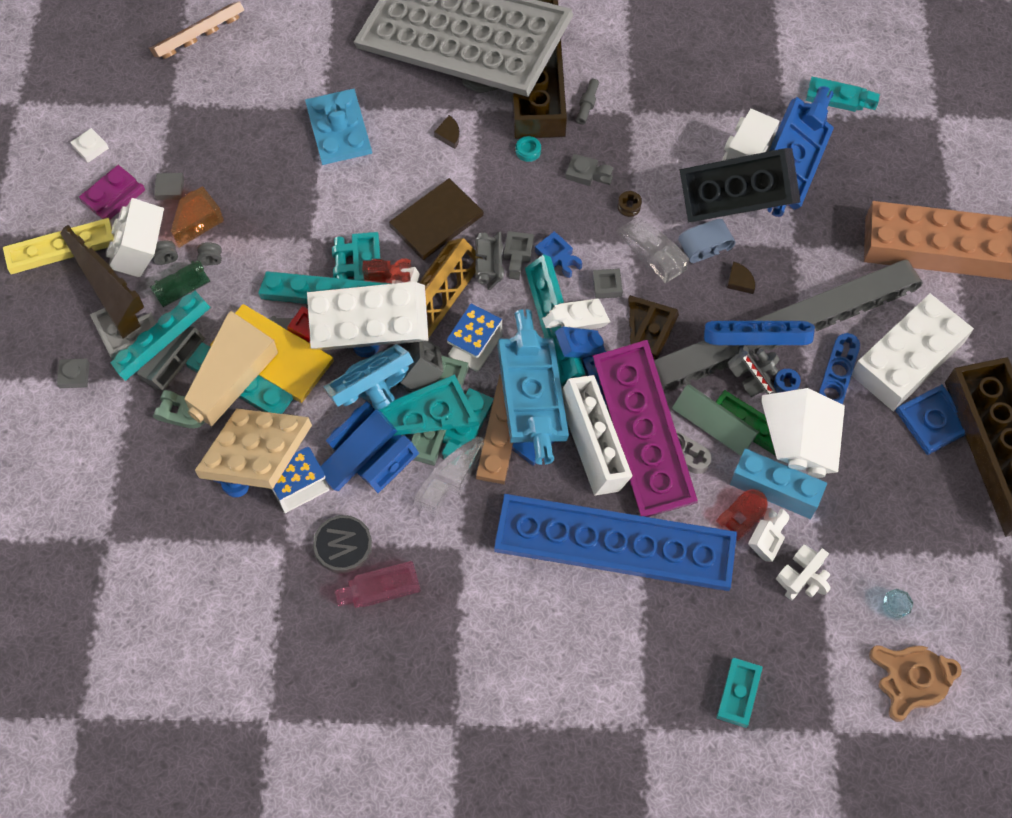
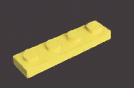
(53, 248)

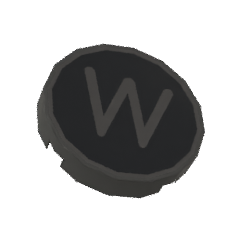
(342, 544)

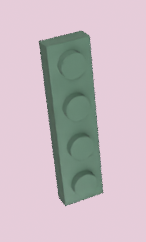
(430, 442)

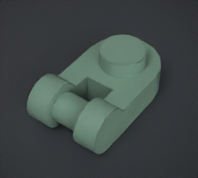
(182, 417)

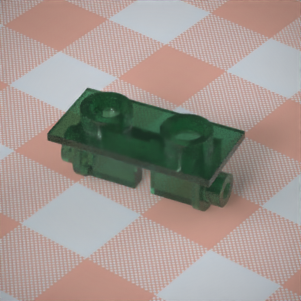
(180, 283)

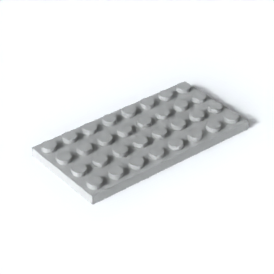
(475, 40)

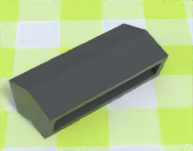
(169, 361)

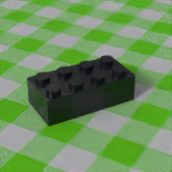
(740, 185)

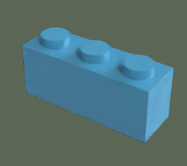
(779, 483)

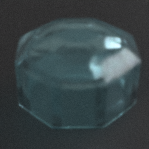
(897, 604)

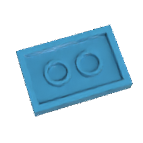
(338, 126)
(370, 378)

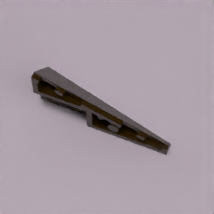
(110, 289)

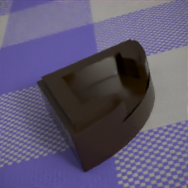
(448, 132)
(741, 279)

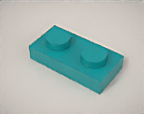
(739, 692)

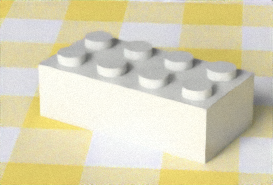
(367, 316)
(911, 352)

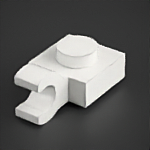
(767, 536)

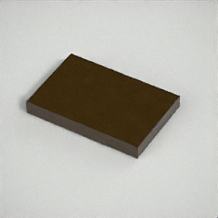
(436, 219)

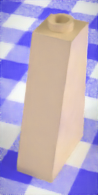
(229, 368)

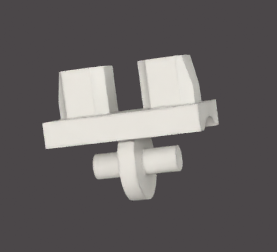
(811, 562)

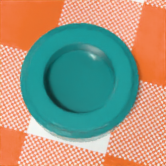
(528, 148)

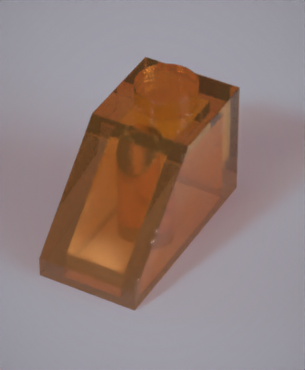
(195, 216)

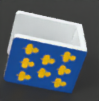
(475, 337)
(300, 481)

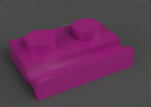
(112, 193)

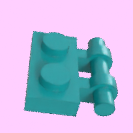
(363, 248)

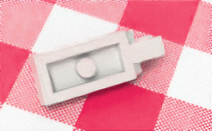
(578, 314)

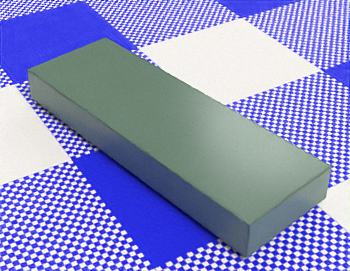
(715, 419)

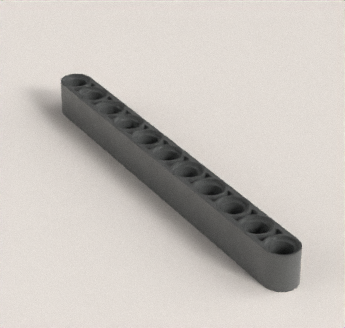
(820, 310)

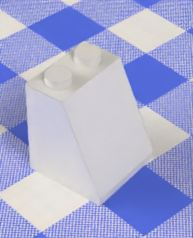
(805, 430)

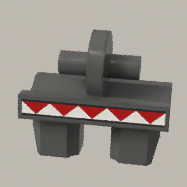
(760, 379)

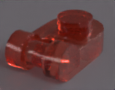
(751, 505)

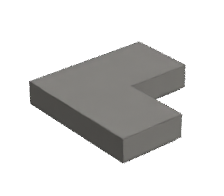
(111, 336)

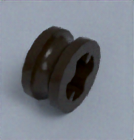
(622, 203)

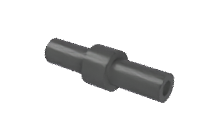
(587, 101)

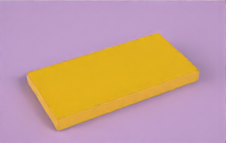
(296, 365)

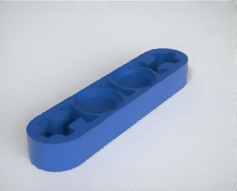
(759, 332)
(834, 381)

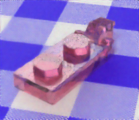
(380, 586)

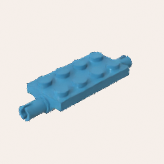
(532, 389)

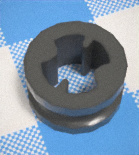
(165, 252)
(209, 253)

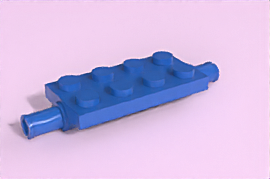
(807, 133)

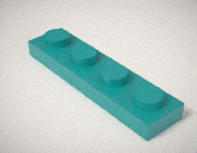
(160, 335)
(259, 393)

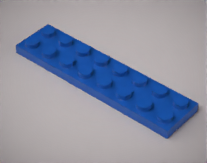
(616, 542)

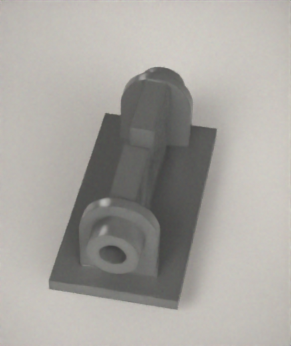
(489, 270)

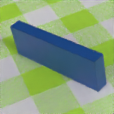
(357, 450)

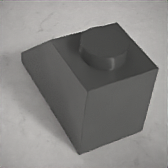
(426, 366)

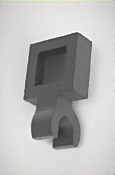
(585, 170)
(518, 249)

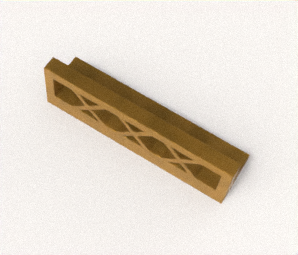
(437, 277)

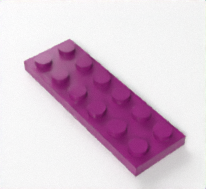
(645, 429)

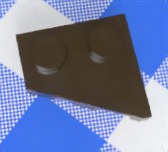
(651, 323)

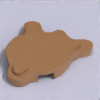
(914, 678)

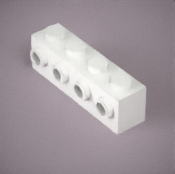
(595, 436)

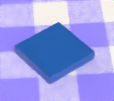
(932, 419)

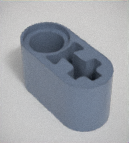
(706, 240)

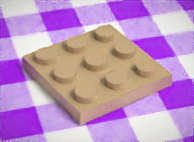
(254, 448)

